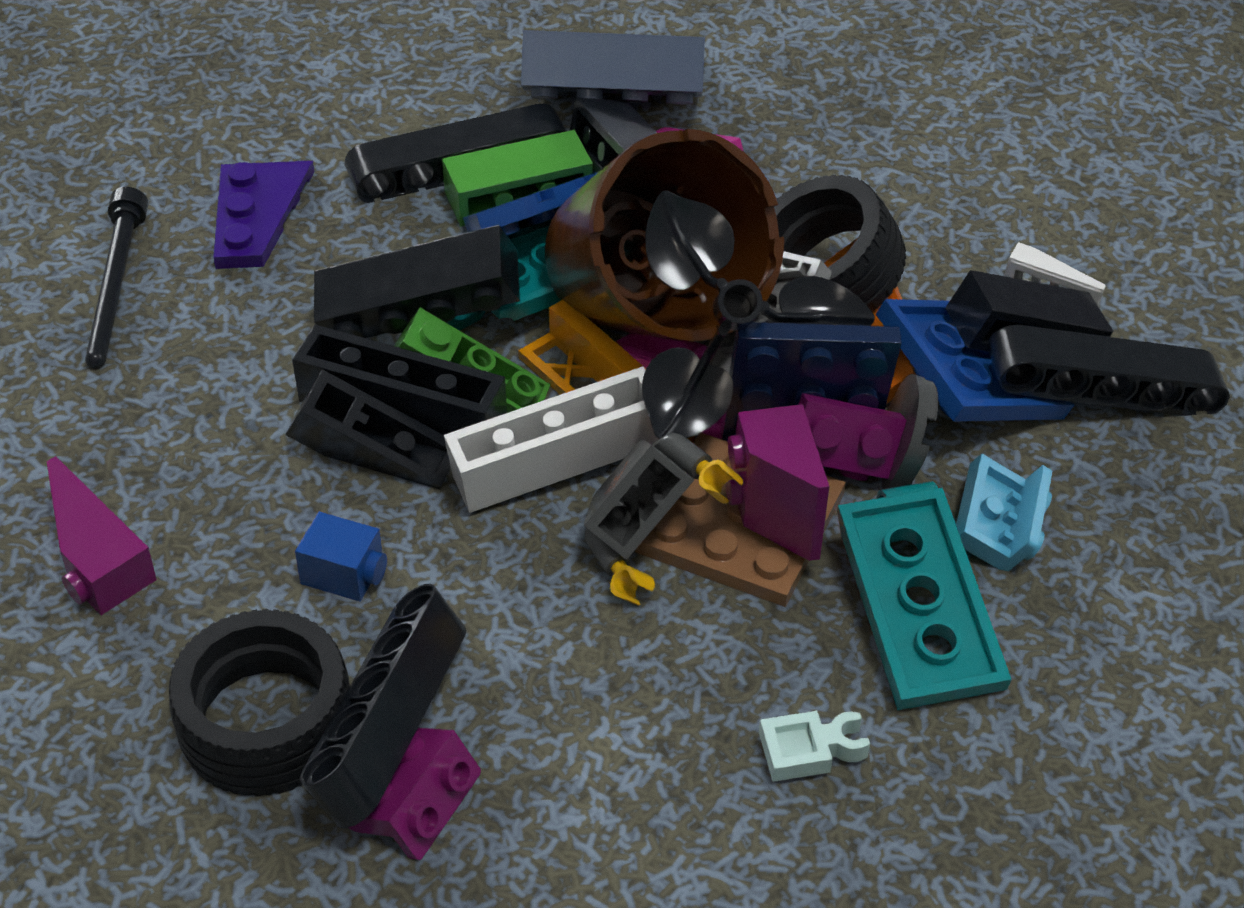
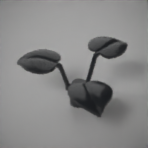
(688, 243)

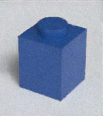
(340, 556)

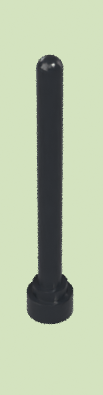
(127, 210)

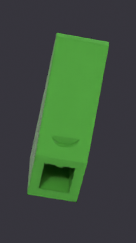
(440, 340)

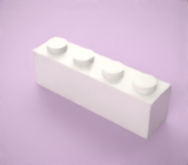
(549, 440)

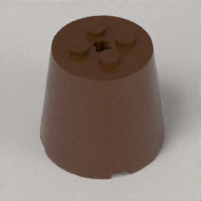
(599, 235)

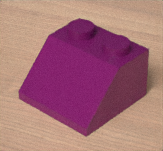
(782, 478)

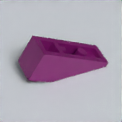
(98, 550)

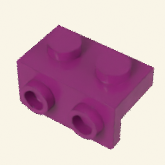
(854, 436)
(423, 791)

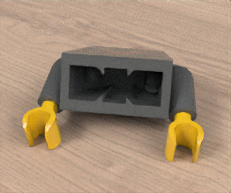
(639, 497)

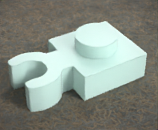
(804, 747)

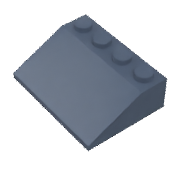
(612, 65)

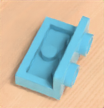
(1003, 512)

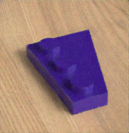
(253, 208)

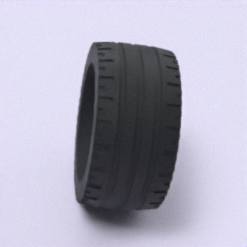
(841, 205)
(245, 647)

